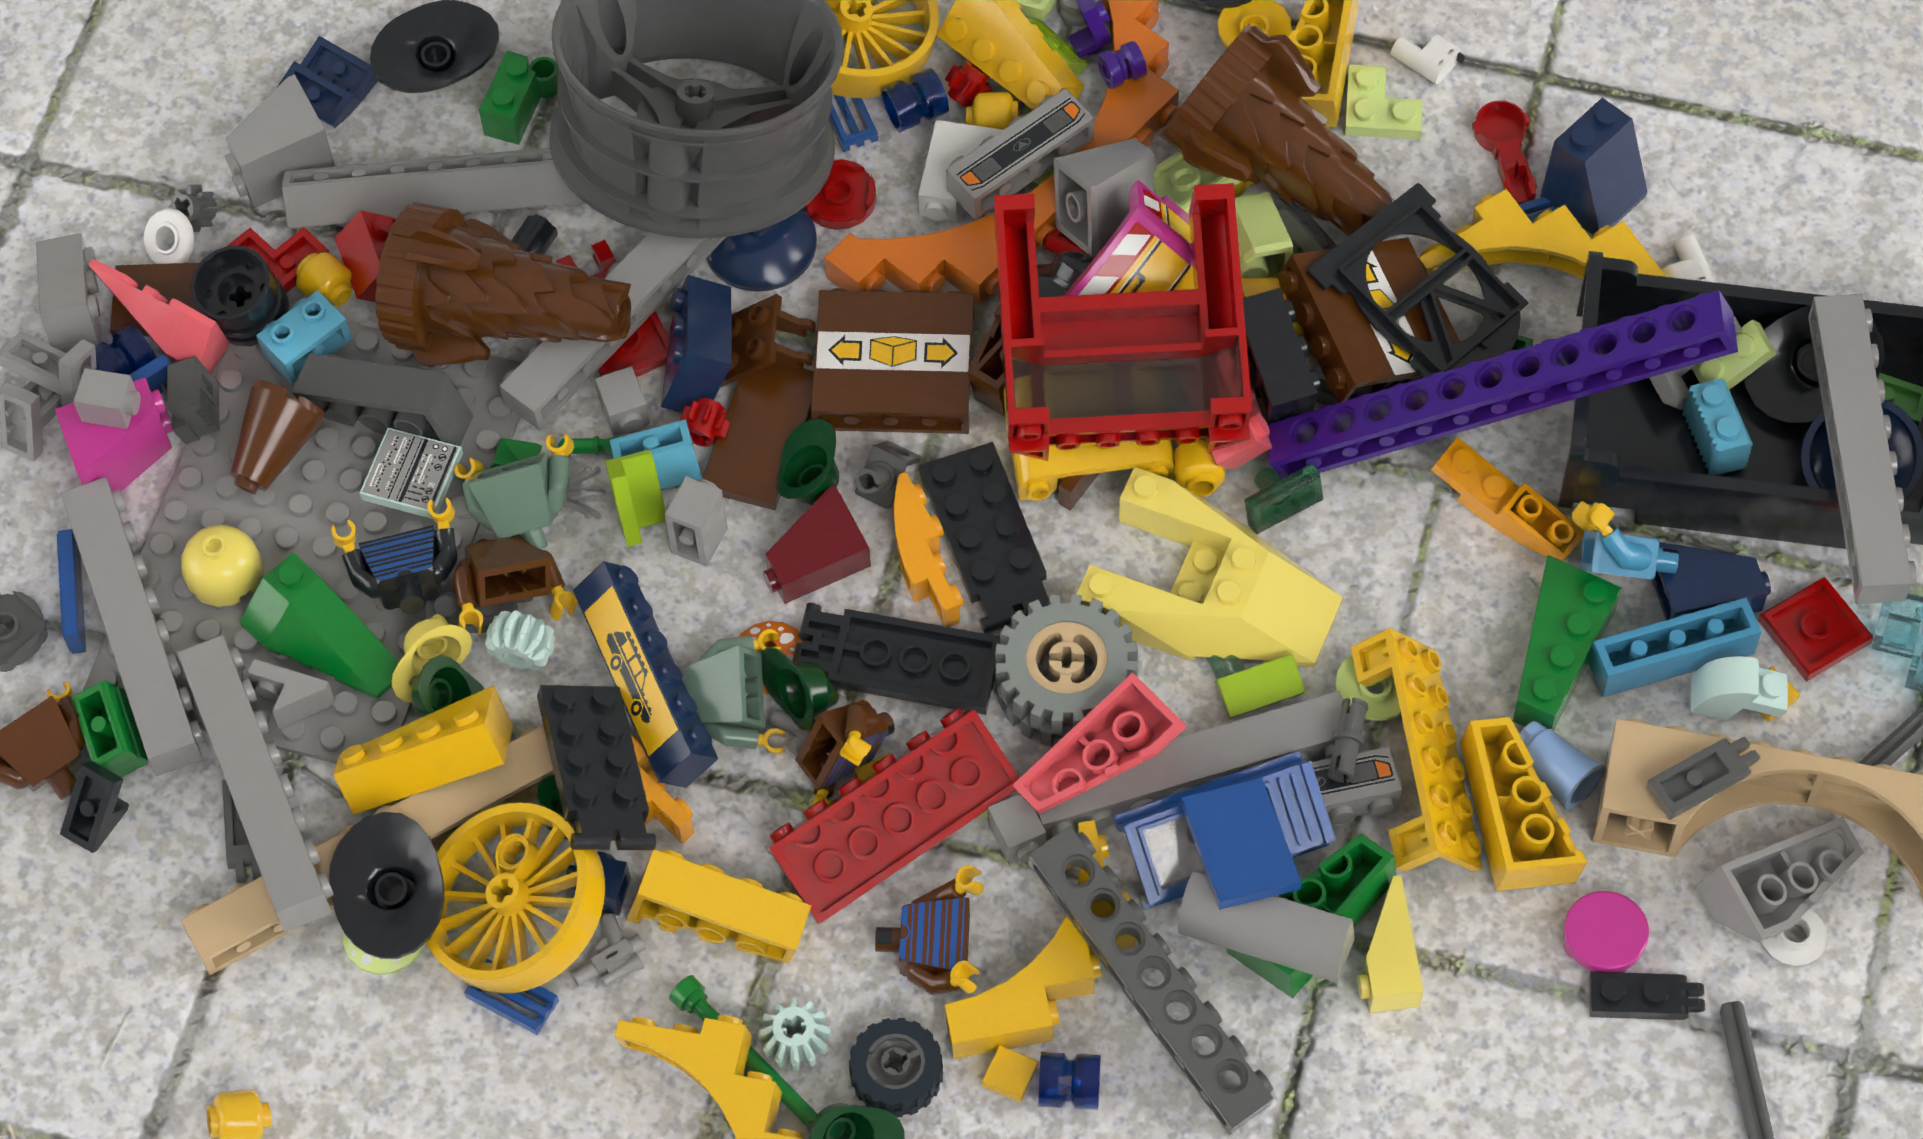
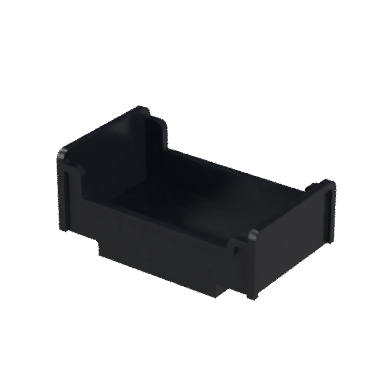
(1642, 455)

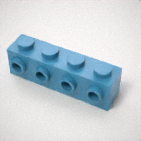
(1673, 647)

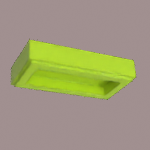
(1260, 686)

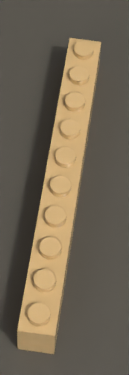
(245, 915)

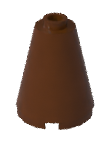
(271, 434)

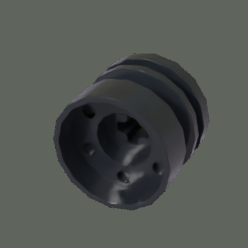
(238, 293)

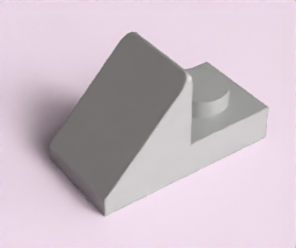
(295, 692)

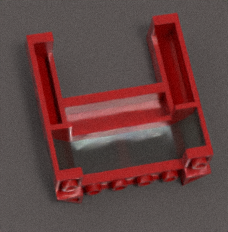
(1125, 361)

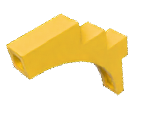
(1553, 240)
(1025, 1005)
(717, 1064)

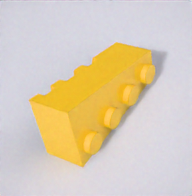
(1008, 49)
(1517, 820)
(718, 906)

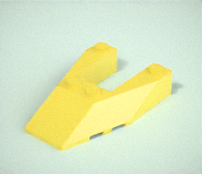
(1230, 592)

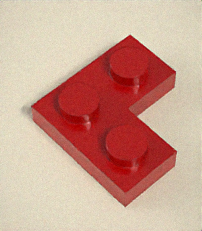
(286, 257)

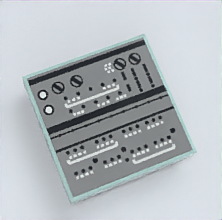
(410, 472)

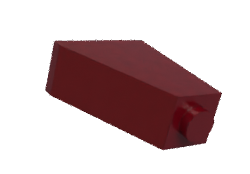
(817, 549)

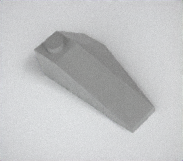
(1780, 882)

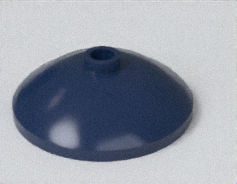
(766, 256)
(1904, 440)

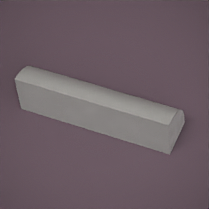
(1269, 930)

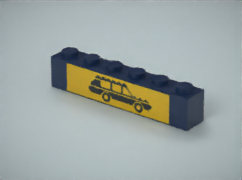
(646, 674)

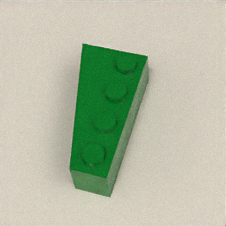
(1568, 617)
(1344, 885)

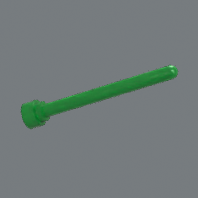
(690, 996)

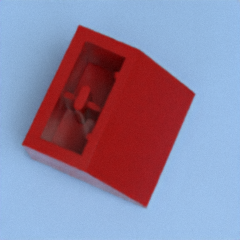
(361, 250)

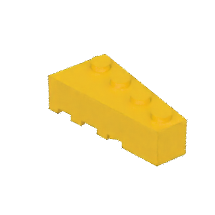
(1325, 43)
(426, 752)

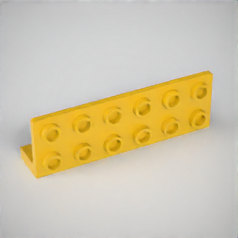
(1447, 813)

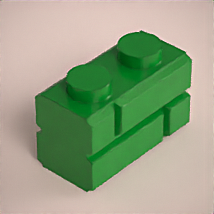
(110, 728)

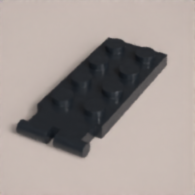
(986, 533)
(900, 658)
(595, 767)

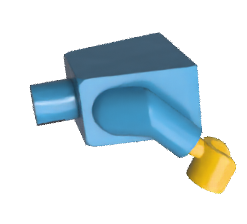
(1612, 553)

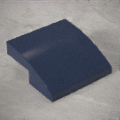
(333, 80)

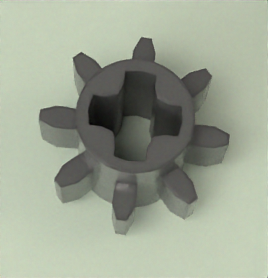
(196, 205)

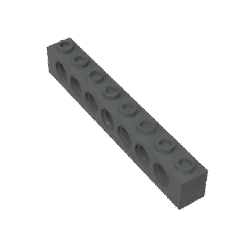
(1230, 1107)

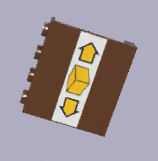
(1338, 332)
(893, 361)

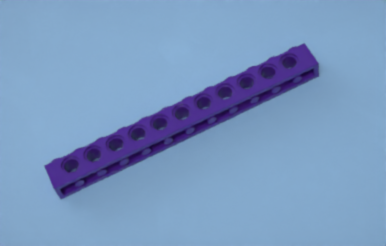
(1505, 385)

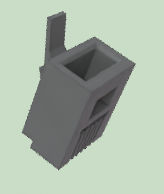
(192, 399)

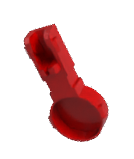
(1501, 130)

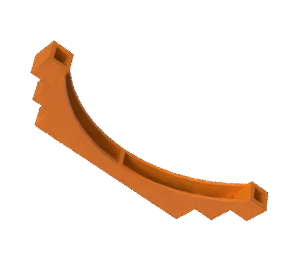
(968, 252)

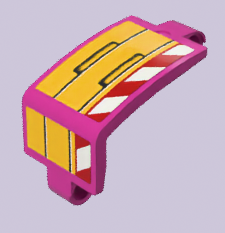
(1145, 251)

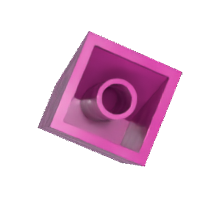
(118, 452)

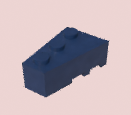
(698, 343)

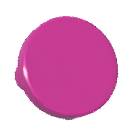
(1605, 932)

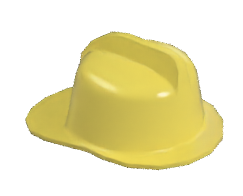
(425, 641)

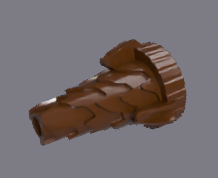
(1255, 126)
(462, 281)

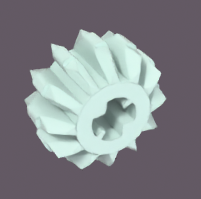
(520, 640)
(800, 1046)

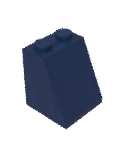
(1596, 168)

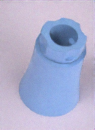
(1561, 766)

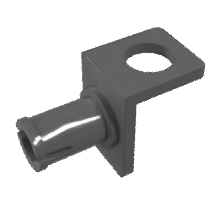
(881, 472)

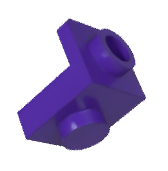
(1095, 35)

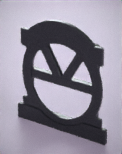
(1413, 215)

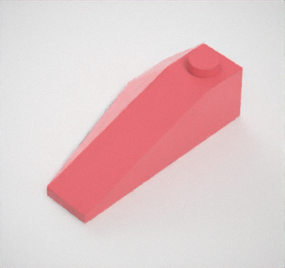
(170, 324)
(1108, 741)

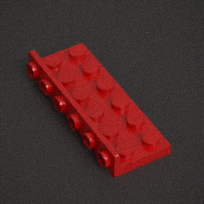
(893, 813)

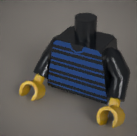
(403, 566)

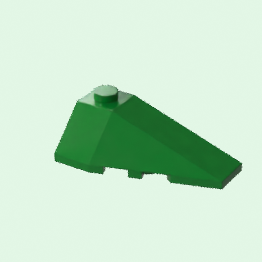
(308, 622)

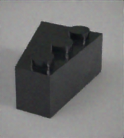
(1278, 357)

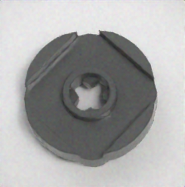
(26, 634)

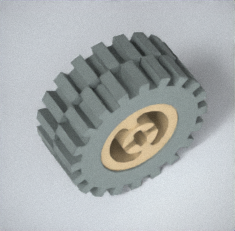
(1066, 634)

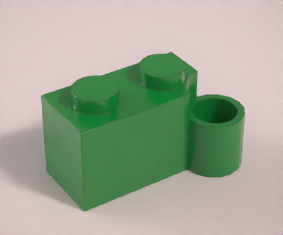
(516, 94)

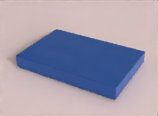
(1240, 843)

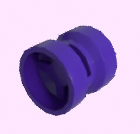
(1122, 64)

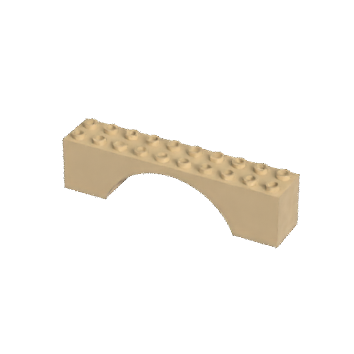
(1871, 796)

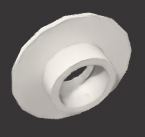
(156, 234)
(1802, 952)

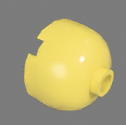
(221, 565)

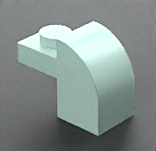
(1737, 683)

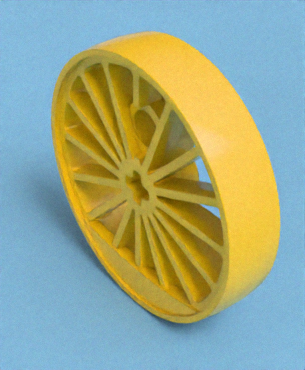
(874, 29)
(514, 897)

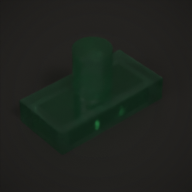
(1281, 497)

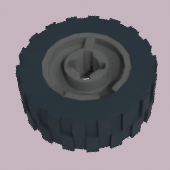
(884, 1087)

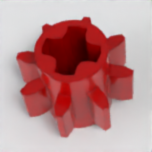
(966, 83)
(706, 421)

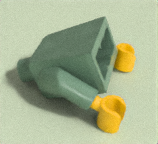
(519, 494)
(730, 691)

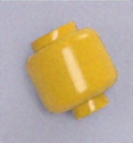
(993, 110)
(326, 275)
(1197, 469)
(238, 1115)

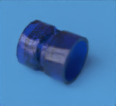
(913, 100)
(125, 353)
(1084, 1083)

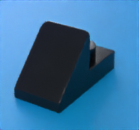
(93, 807)

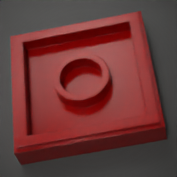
(1815, 628)

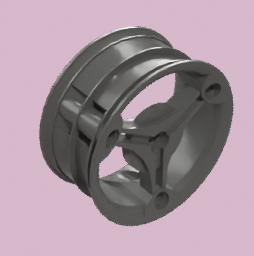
(697, 152)

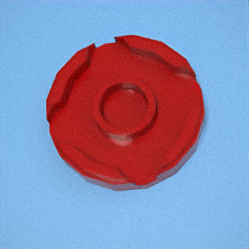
(845, 198)

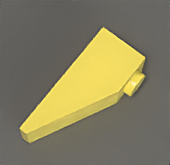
(1391, 966)

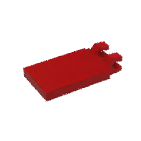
(647, 345)

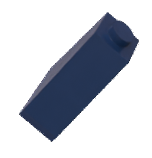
(1709, 579)

